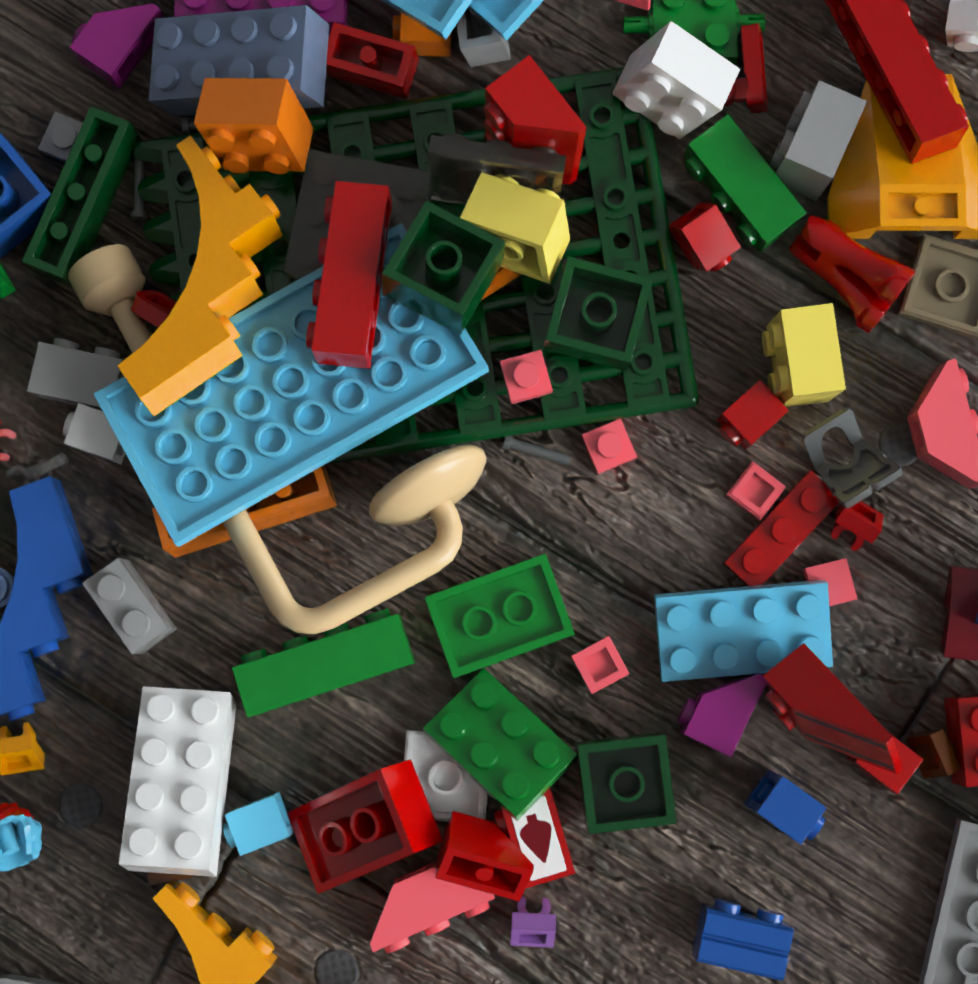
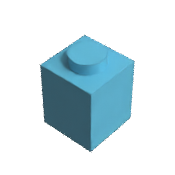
(257, 824)

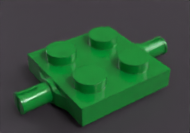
(709, 21)

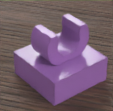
(533, 928)

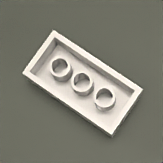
(178, 782)

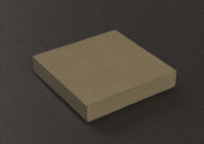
(943, 287)

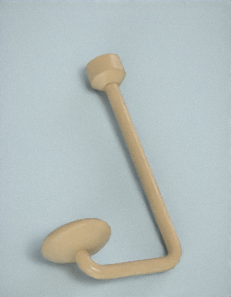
(430, 489)

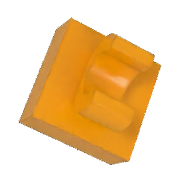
(20, 752)

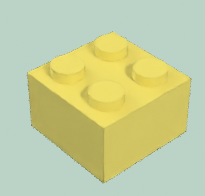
(526, 219)
(804, 355)

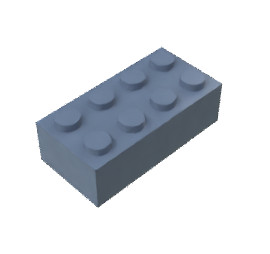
(238, 45)

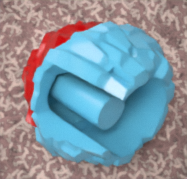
(18, 837)

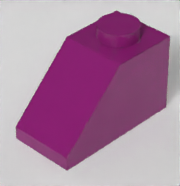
(116, 41)
(721, 713)

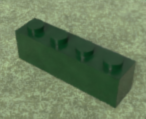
(81, 195)

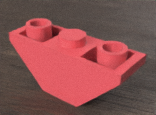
(945, 426)
(425, 904)

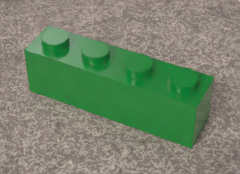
(323, 664)

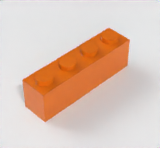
(298, 499)

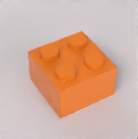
(254, 124)

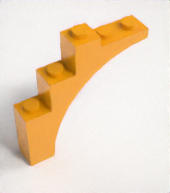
(197, 334)
(207, 938)

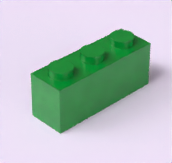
(743, 184)

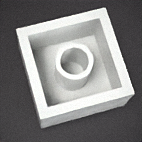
(676, 81)

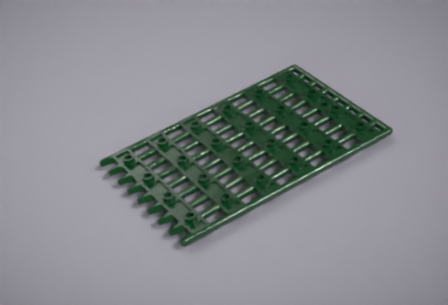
(616, 213)

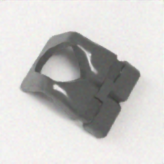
(867, 469)

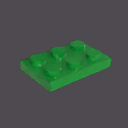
(499, 615)
(500, 744)

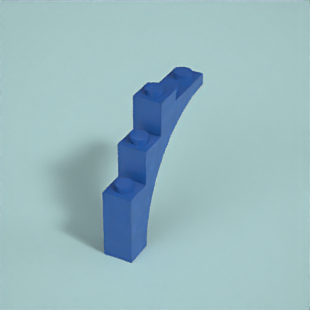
(47, 560)

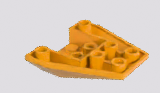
(885, 192)

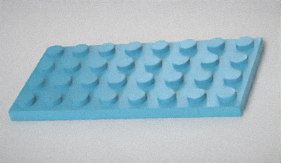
(280, 410)

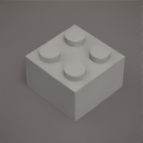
(816, 139)

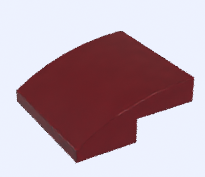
(961, 604)

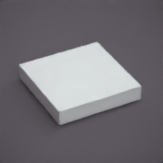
(442, 780)

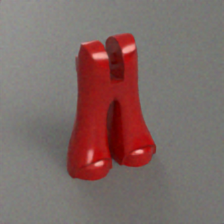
(856, 272)

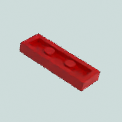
(781, 531)

